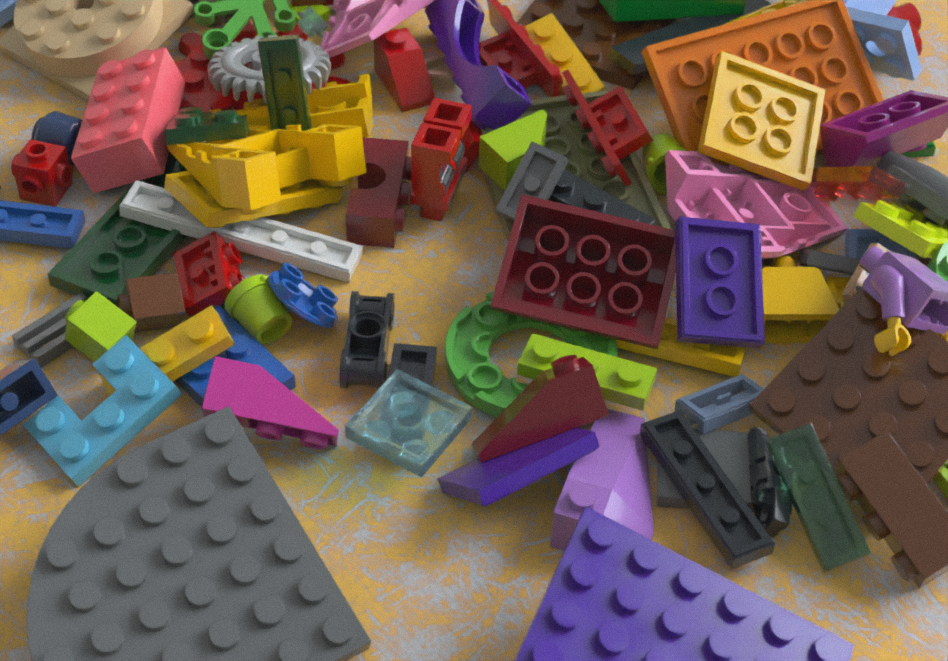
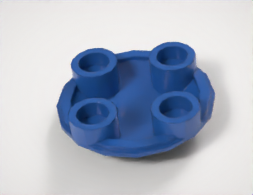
(302, 298)

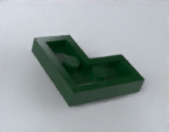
(199, 126)

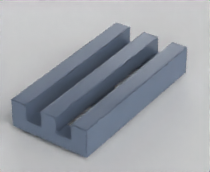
(719, 403)

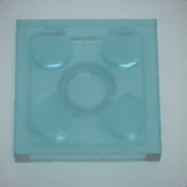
(408, 422)

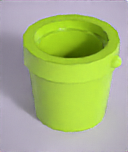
(654, 159)
(258, 309)

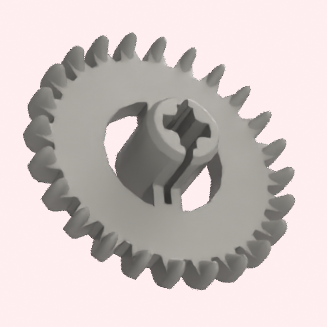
(228, 70)

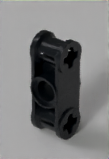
(367, 340)

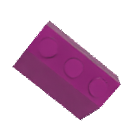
(890, 125)

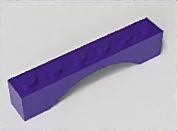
(492, 92)

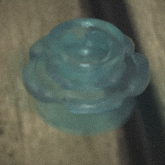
(311, 23)

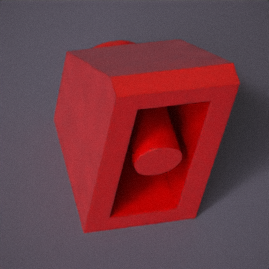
(403, 69)

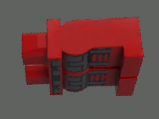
(438, 157)

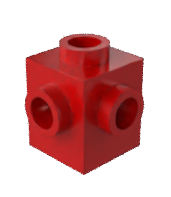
(42, 172)

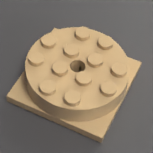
(77, 36)

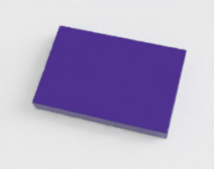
(719, 282)
(507, 473)

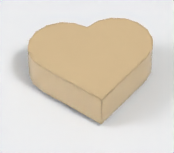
(439, 72)

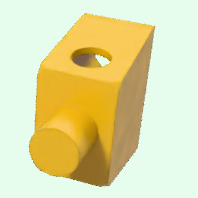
(794, 302)

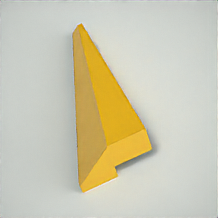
(329, 105)

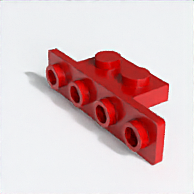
(516, 52)
(614, 125)

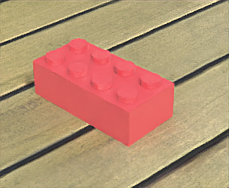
(127, 120)

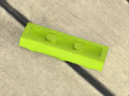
(618, 378)

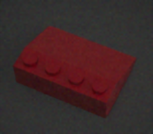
(587, 271)

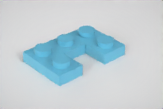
(89, 443)

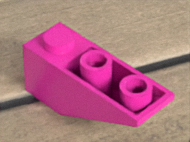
(265, 404)

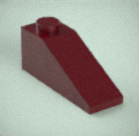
(548, 406)

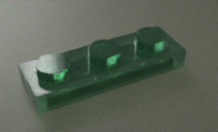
(817, 498)

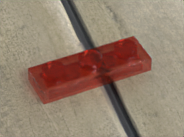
(855, 183)

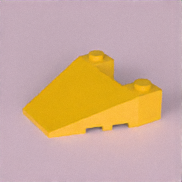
(254, 168)

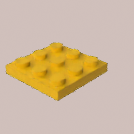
(762, 121)

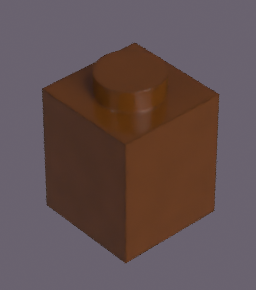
(153, 301)

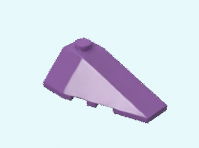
(608, 481)

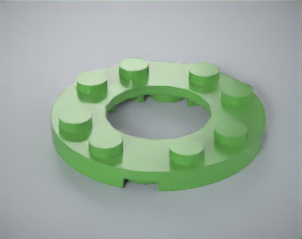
(469, 347)

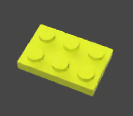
(904, 225)

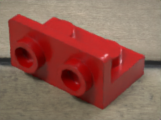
(207, 272)

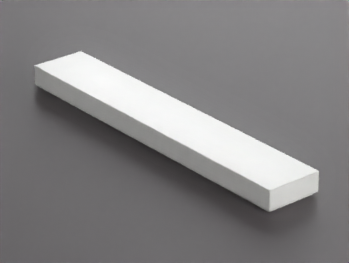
(259, 237)

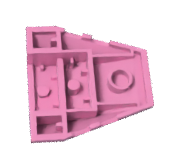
(364, 21)
(713, 191)

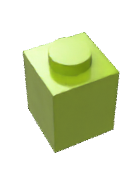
(97, 326)

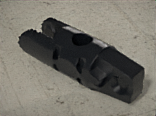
(768, 491)

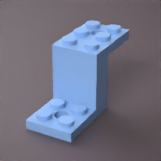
(884, 38)

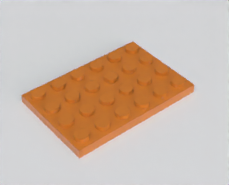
(802, 41)

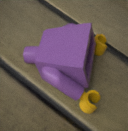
(907, 295)

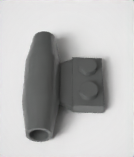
(923, 186)

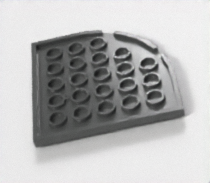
(186, 561)

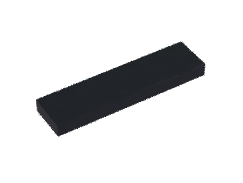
(707, 490)

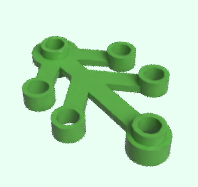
(244, 10)

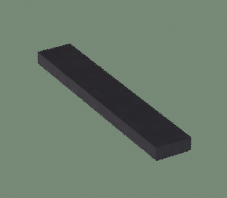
(629, 54)

